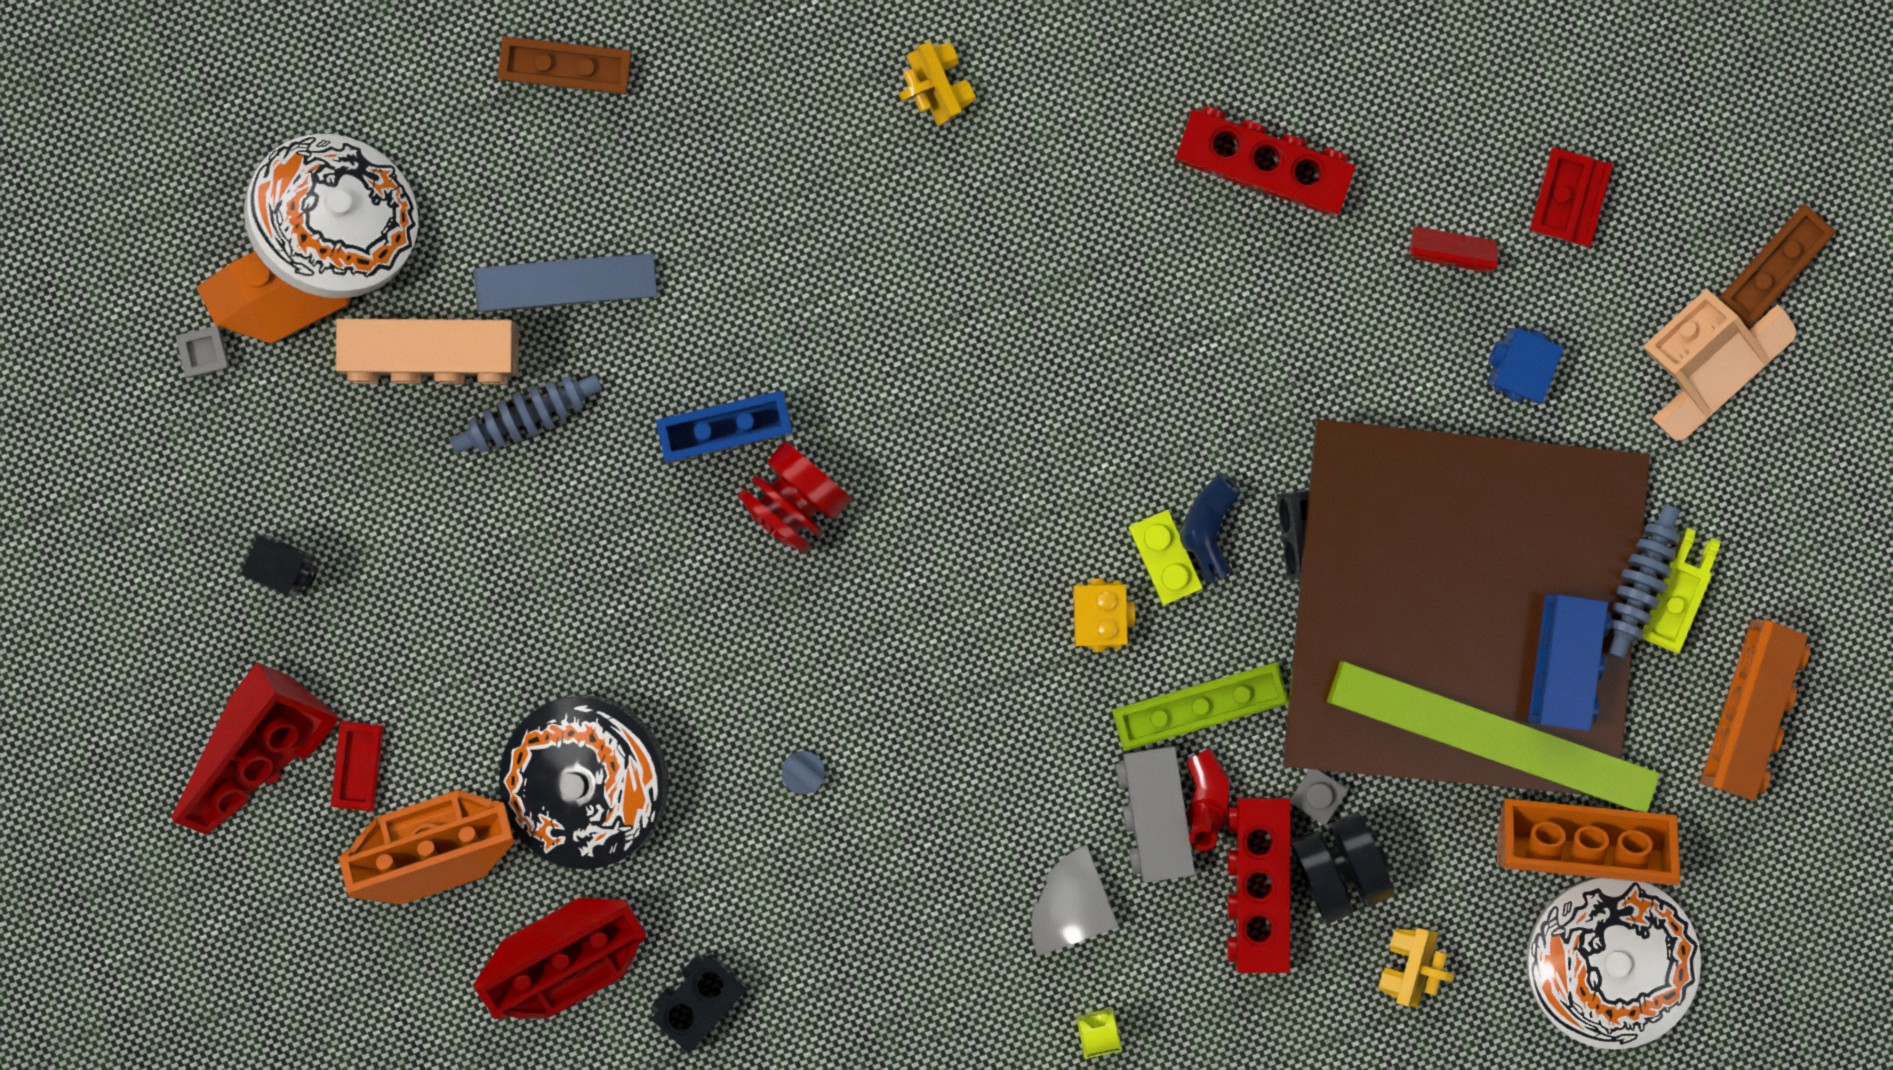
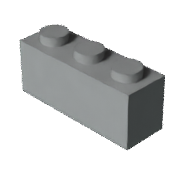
(1156, 814)

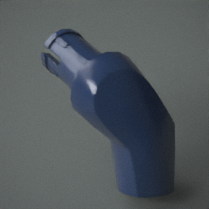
(1204, 522)

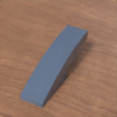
(565, 282)

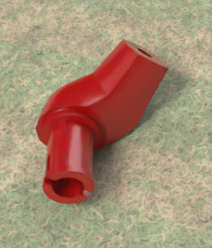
(1210, 799)

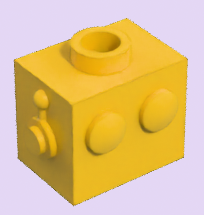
(1102, 615)

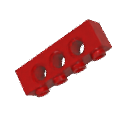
(1198, 153)
(1273, 951)

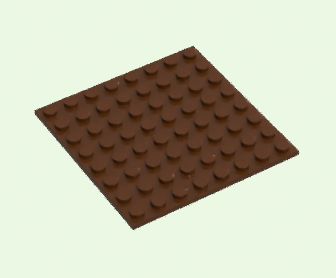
(1436, 573)

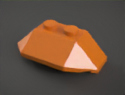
(260, 304)
(427, 848)

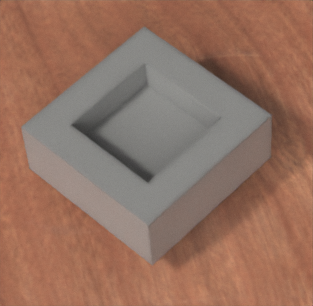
(202, 351)
(1318, 795)

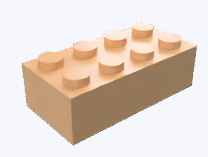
(427, 348)

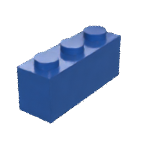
(724, 427)
(1569, 662)

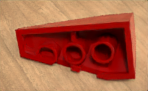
(257, 735)

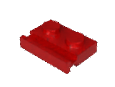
(1570, 197)

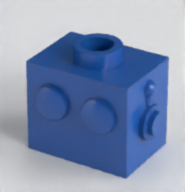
(1523, 365)

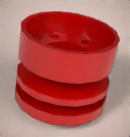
(794, 498)

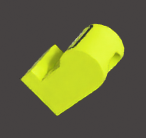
(1099, 1033)

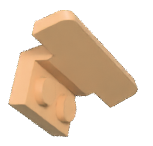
(1712, 358)

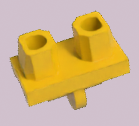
(930, 85)
(1409, 985)

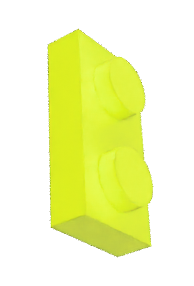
(1165, 557)

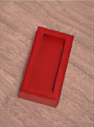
(357, 766)

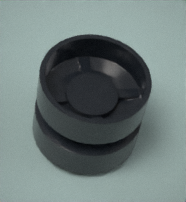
(1354, 863)

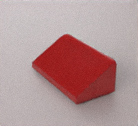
(1453, 249)

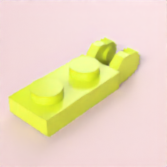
(1683, 595)

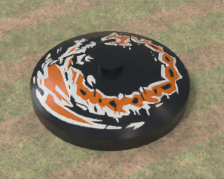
(583, 782)

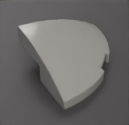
(1071, 904)

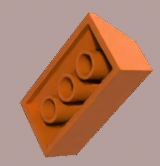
(1754, 709)
(1588, 842)

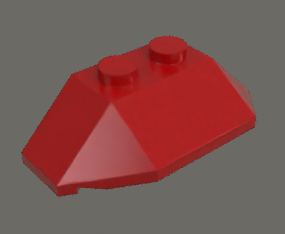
(560, 959)

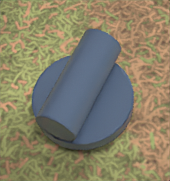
(803, 772)

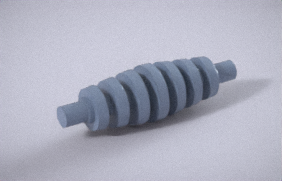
(525, 414)
(1644, 581)

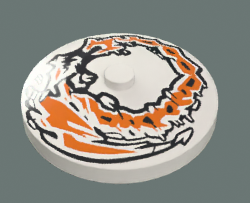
(331, 215)
(1613, 962)

